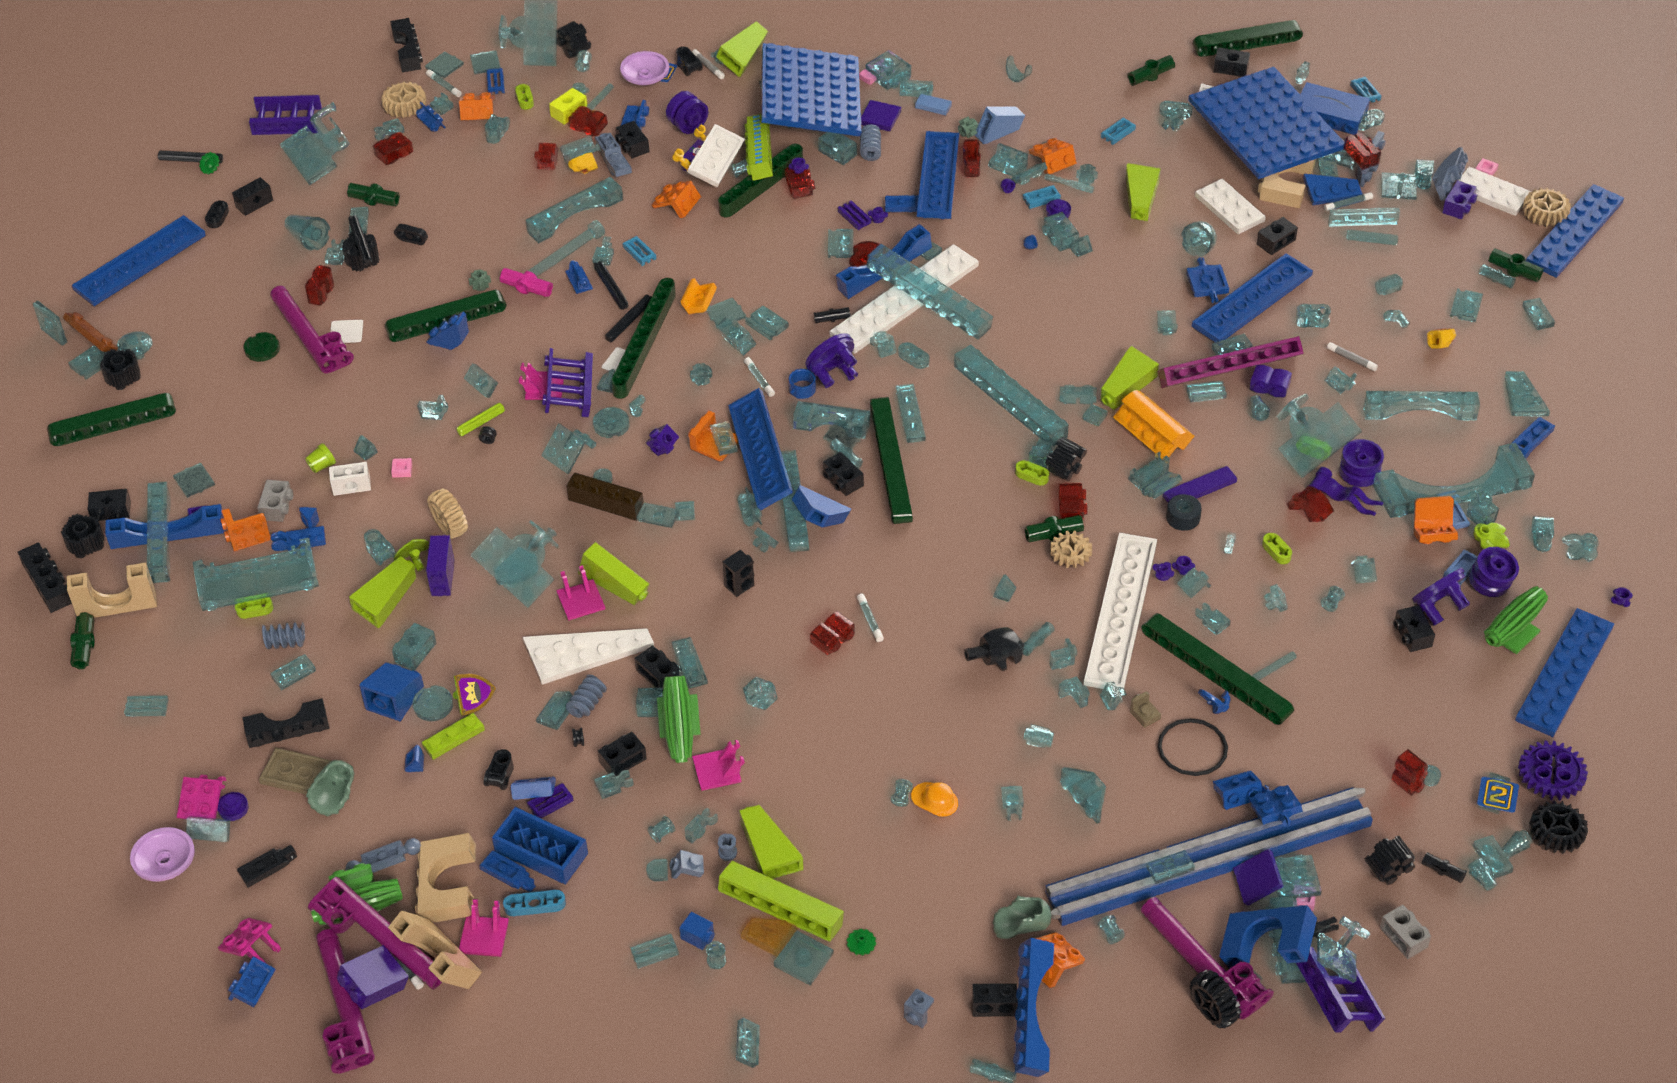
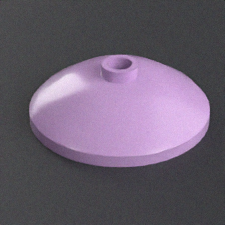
(644, 68)
(162, 846)

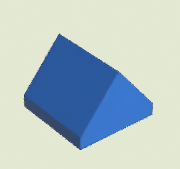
(309, 516)
(414, 760)

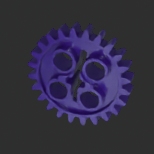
(1537, 770)

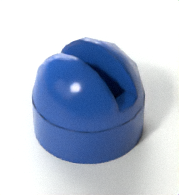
(1030, 242)

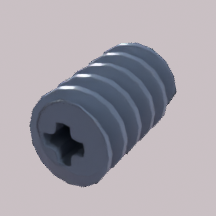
(870, 142)
(283, 636)
(586, 696)

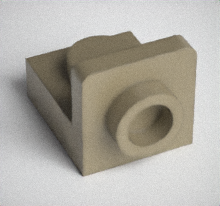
(1143, 709)

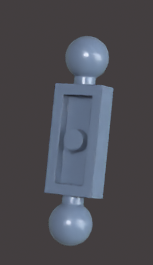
(387, 855)

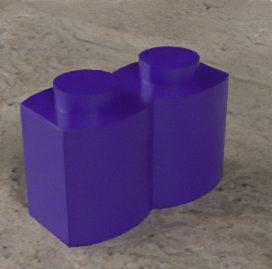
(1270, 381)

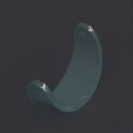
(1013, 73)

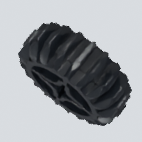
(1558, 832)
(1215, 999)

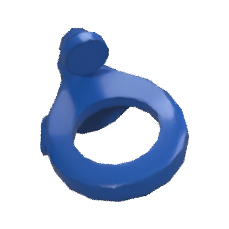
(1218, 706)

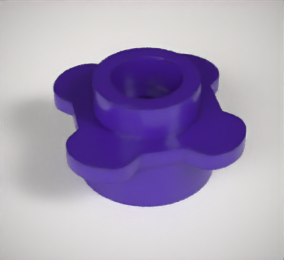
(798, 165)
(877, 215)
(1183, 564)
(1163, 571)
(1622, 597)

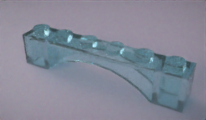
(599, 195)
(1383, 404)
(157, 531)

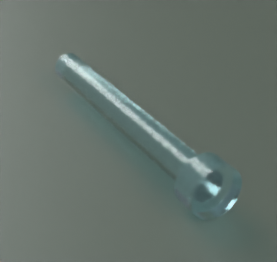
(594, 230)

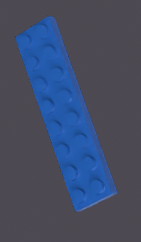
(938, 175)
(1576, 231)
(138, 260)
(1252, 298)
(760, 449)
(1564, 672)

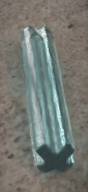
(1372, 237)

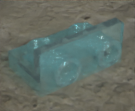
(578, 148)
(1009, 160)
(647, 701)

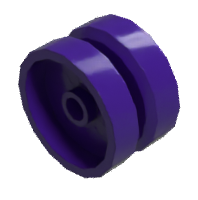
(686, 112)
(1361, 462)
(1493, 571)

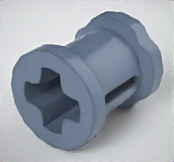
(727, 848)

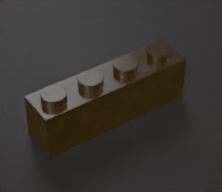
(604, 496)

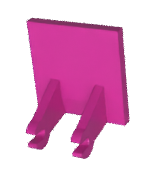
(536, 383)
(580, 599)
(718, 767)
(200, 797)
(484, 934)
(245, 935)

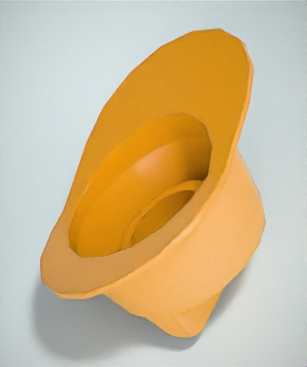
(935, 798)

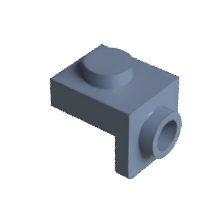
(687, 863)
(916, 1008)

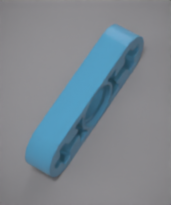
(549, 895)

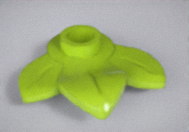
(1491, 535)

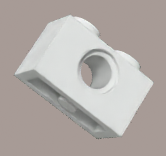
(350, 478)

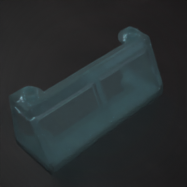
(256, 577)

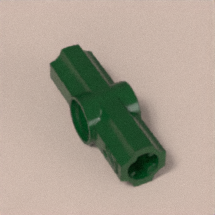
(1151, 70)
(373, 194)
(1516, 265)
(1052, 527)
(82, 640)

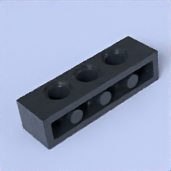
(44, 576)

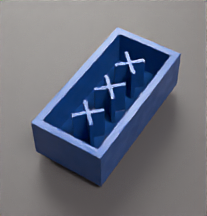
(540, 845)

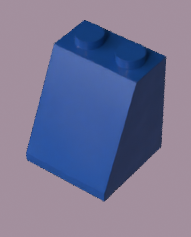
(391, 690)

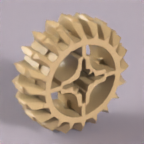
(403, 99)
(1546, 207)
(447, 513)

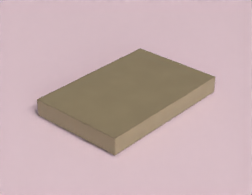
(291, 770)

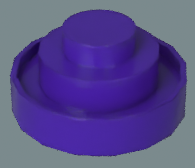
(1057, 206)
(233, 806)

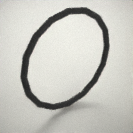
(1198, 722)

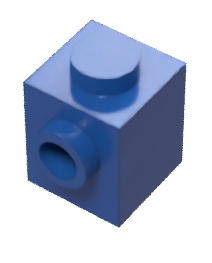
(697, 931)

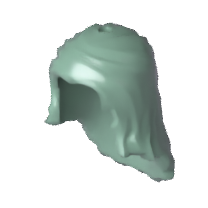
(331, 788)
(1022, 917)

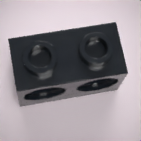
(843, 474)
(738, 573)
(655, 666)
(625, 751)
(994, 1000)

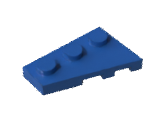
(1330, 189)

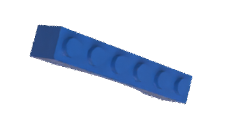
(856, 279)
(128, 533)
(1031, 1051)

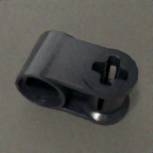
(687, 61)
(498, 772)

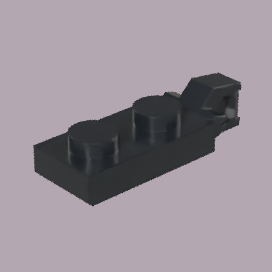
(266, 865)

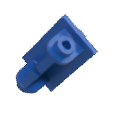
(426, 115)
(578, 278)

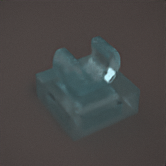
(441, 104)
(1173, 121)
(765, 539)
(1276, 598)
(1112, 695)

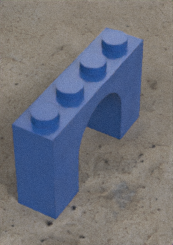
(1247, 927)

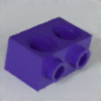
(1460, 200)

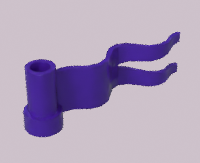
(1339, 493)

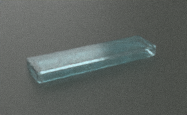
(1363, 217)
(910, 413)

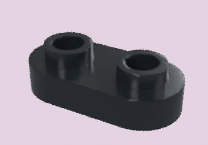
(217, 214)
(411, 234)

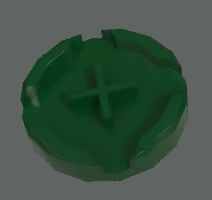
(261, 347)

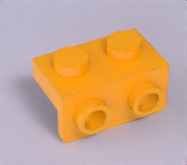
(697, 297)

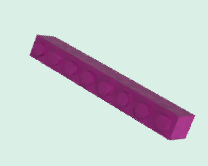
(1230, 362)

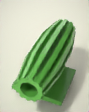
(1513, 624)
(678, 717)
(376, 894)

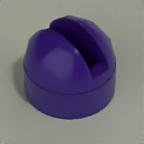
(1007, 185)

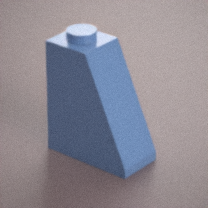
(998, 123)

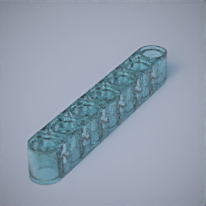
(795, 522)

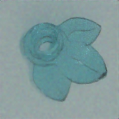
(1581, 546)

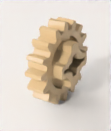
(1071, 549)

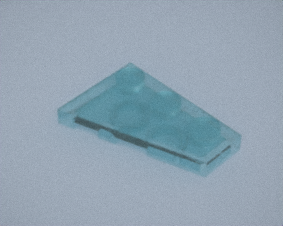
(1523, 396)

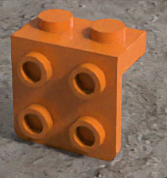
(476, 107)
(1055, 154)
(681, 197)
(702, 439)
(1434, 520)
(245, 531)
(1064, 958)

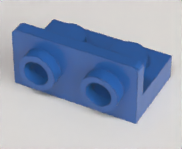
(636, 114)
(1237, 789)
(252, 982)

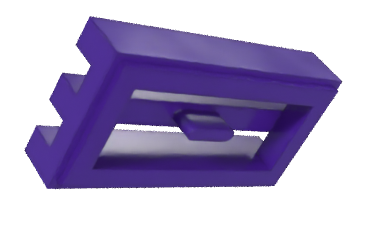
(857, 214)
(552, 803)

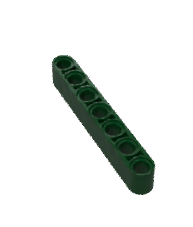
(1248, 37)
(748, 190)
(425, 320)
(111, 419)

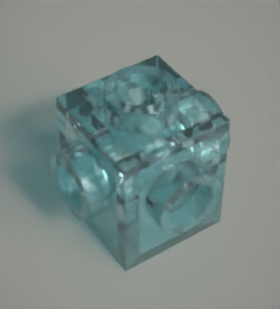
(760, 693)

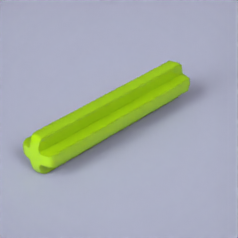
(480, 419)

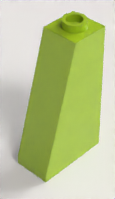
(741, 49)
(1141, 189)
(1130, 374)
(613, 575)
(383, 592)
(769, 845)

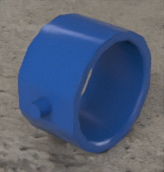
(802, 375)

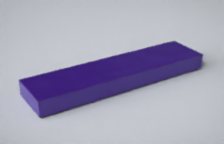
(1203, 485)

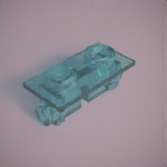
(915, 87)
(1086, 394)
(749, 508)

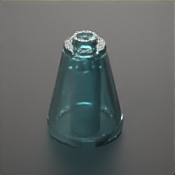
(308, 230)

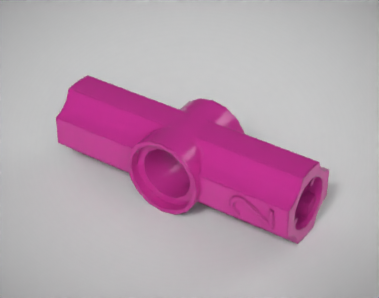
(526, 282)

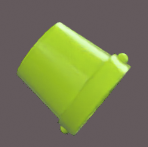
(320, 458)

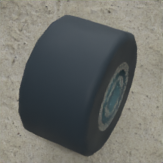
(1183, 512)

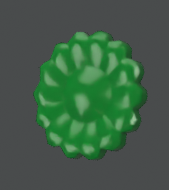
(209, 163)
(861, 942)

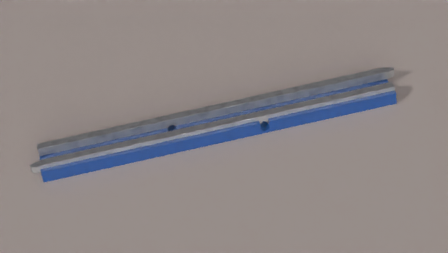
(1210, 853)

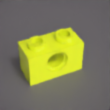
(566, 104)

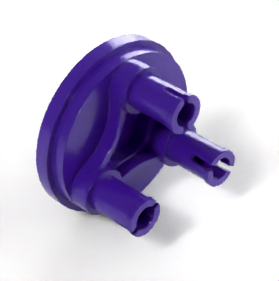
(832, 354)
(1444, 587)

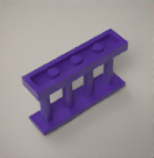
(280, 124)
(584, 377)
(1334, 1003)

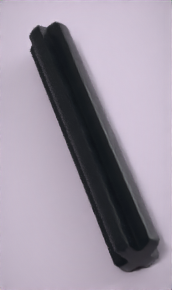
(184, 156)
(360, 240)
(611, 285)
(627, 319)

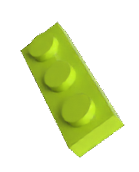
(453, 736)

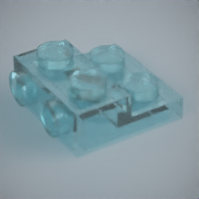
(889, 69)
(1298, 877)

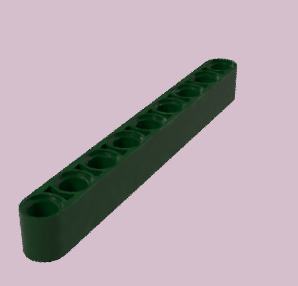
(643, 338)
(891, 461)
(1218, 669)

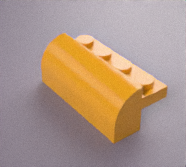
(1152, 424)

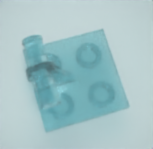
(1399, 185)
(566, 447)
(1336, 955)

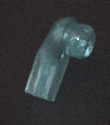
(1396, 316)
(634, 406)

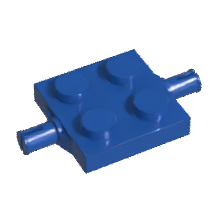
(1207, 280)
(1275, 805)

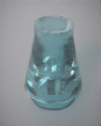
(1260, 410)
(1517, 843)
(1481, 872)

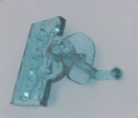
(537, 32)
(313, 152)
(1318, 436)
(515, 564)

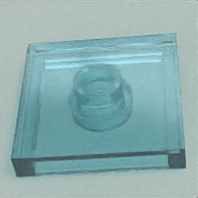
(50, 323)
(803, 958)

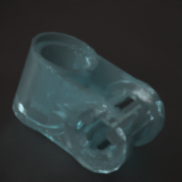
(496, 128)
(1424, 170)
(1310, 315)
(1543, 532)
(378, 546)

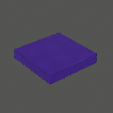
(881, 115)
(1258, 877)

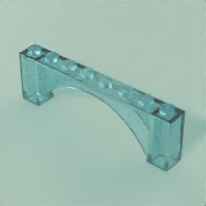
(1507, 475)

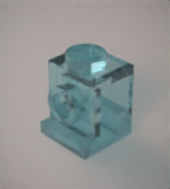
(1040, 452)

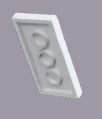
(715, 155)
(1496, 191)
(1230, 206)

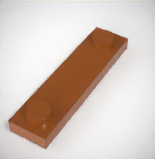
(89, 332)

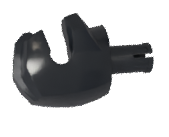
(997, 647)

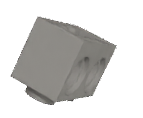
(275, 500)
(1402, 934)

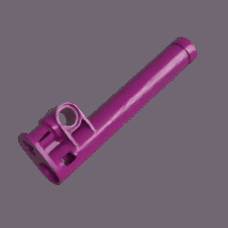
(322, 348)
(355, 909)
(1249, 990)
(351, 1031)

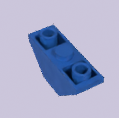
(449, 333)
(818, 508)

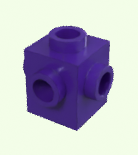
(662, 440)

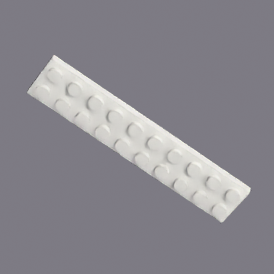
(896, 304)
(1120, 611)

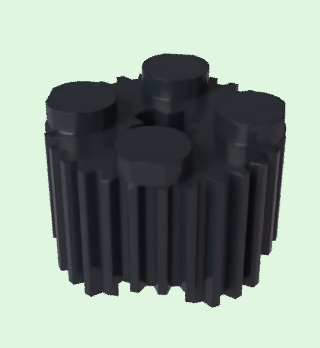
(573, 39)
(352, 255)
(120, 368)
(1066, 459)
(83, 535)
(1391, 859)

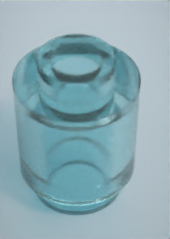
(1389, 284)
(1038, 736)

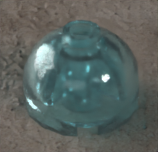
(1199, 238)

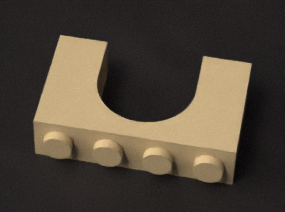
(1285, 192)
(138, 596)
(434, 858)
(450, 962)

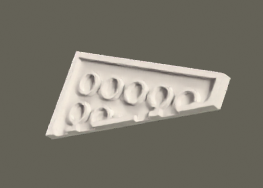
(572, 653)

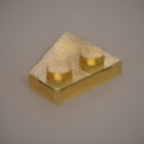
(769, 934)

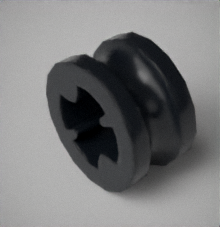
(487, 435)
(578, 737)

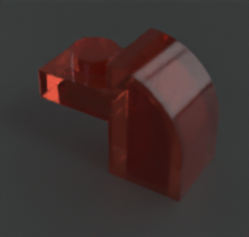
(547, 156)
(861, 253)
(1313, 502)

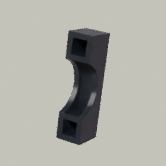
(410, 54)
(262, 730)

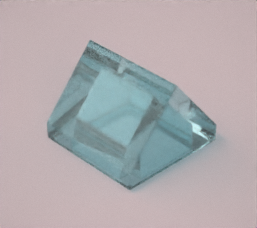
(1081, 246)
(605, 382)
(365, 448)
(1004, 589)

